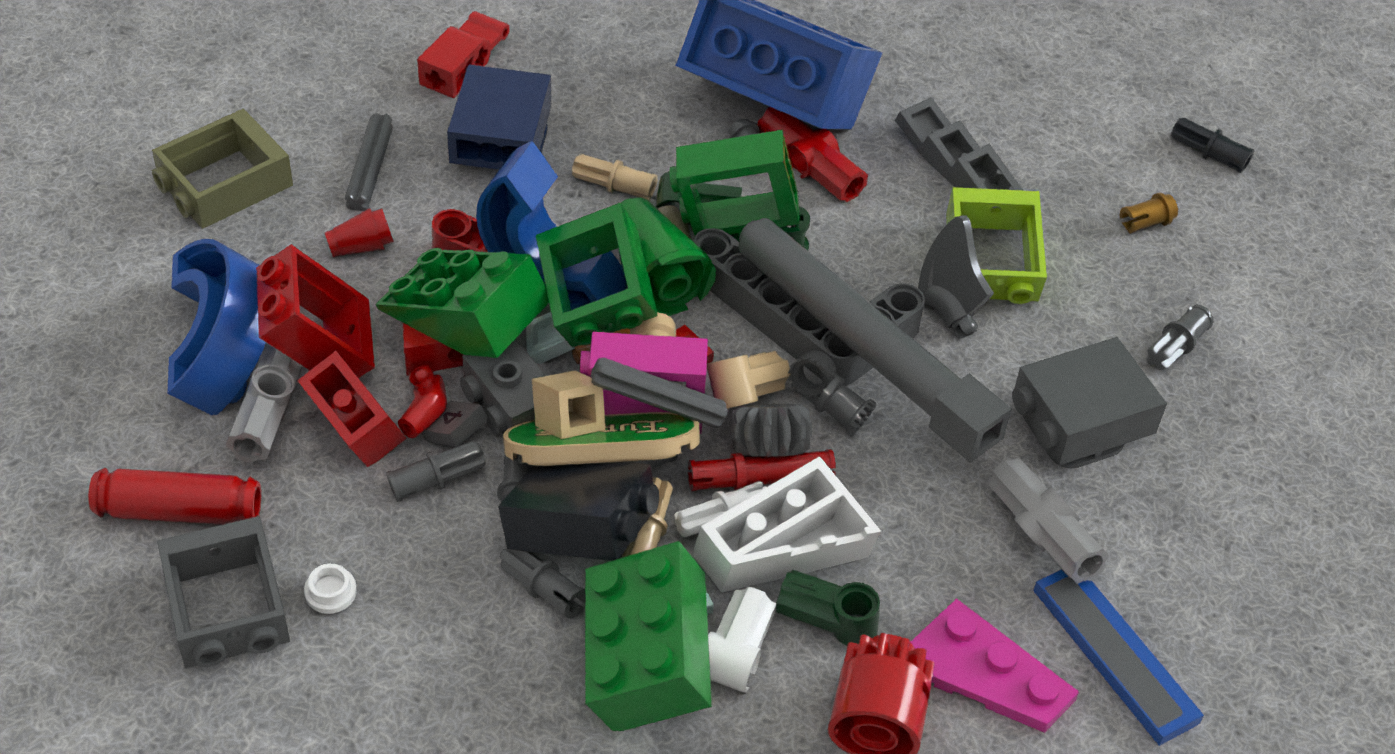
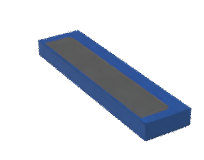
(1119, 656)

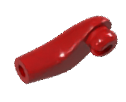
(428, 401)

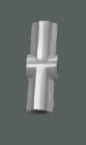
(263, 406)
(1048, 520)

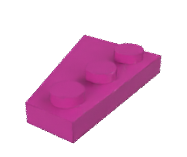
(992, 669)

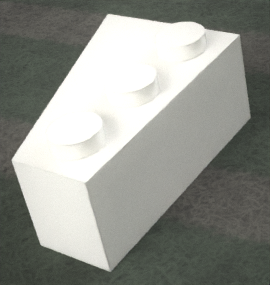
(793, 524)

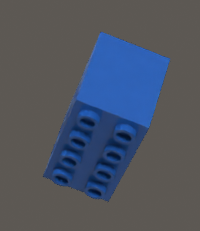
(780, 61)

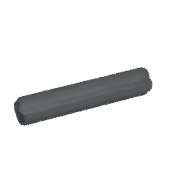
(368, 162)
(658, 392)

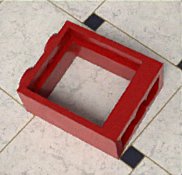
(297, 280)

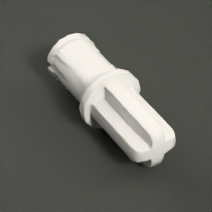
(691, 519)

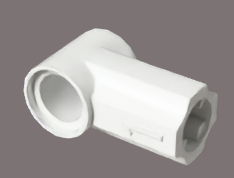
(737, 643)

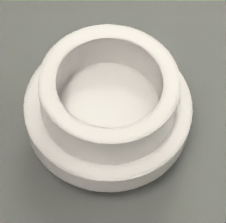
(330, 589)

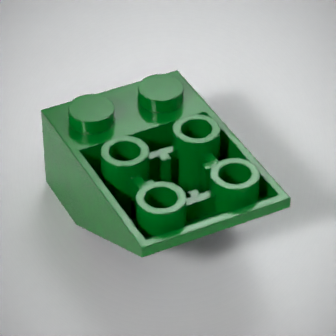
(468, 298)

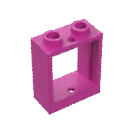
(662, 356)

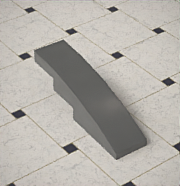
(953, 149)

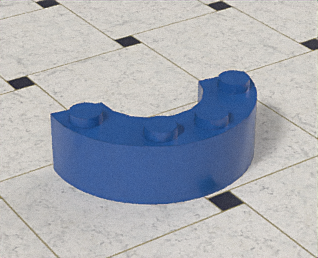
(514, 213)
(224, 337)

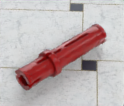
(744, 471)

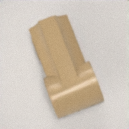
(745, 378)

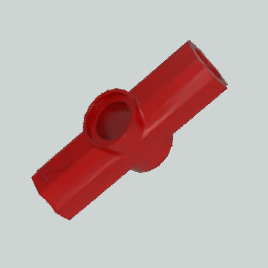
(816, 155)

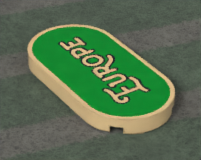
(625, 439)

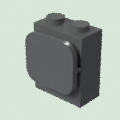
(1088, 403)

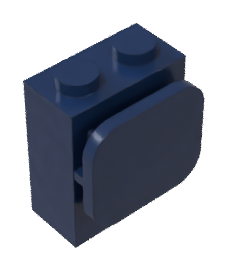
(498, 115)

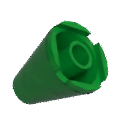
(673, 261)

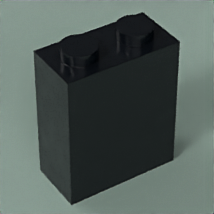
(579, 509)

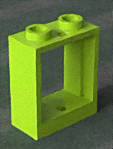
(1014, 212)

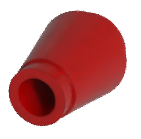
(360, 234)

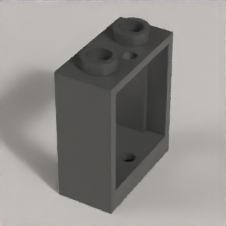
(191, 557)

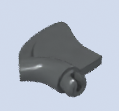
(953, 277)

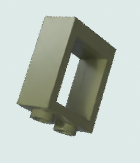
(210, 144)

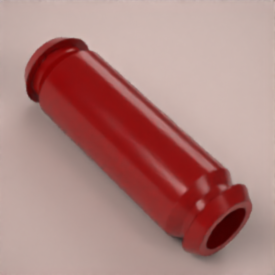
(174, 496)

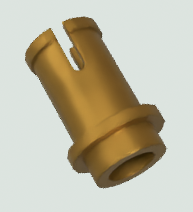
(1158, 210)

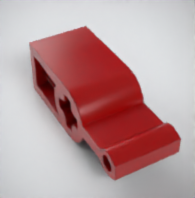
(447, 58)

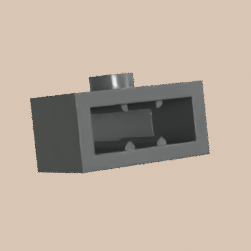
(502, 386)

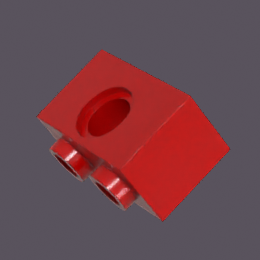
(351, 409)

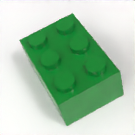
(646, 638)

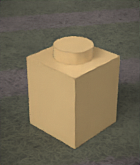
(568, 404)

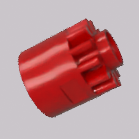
(881, 697)

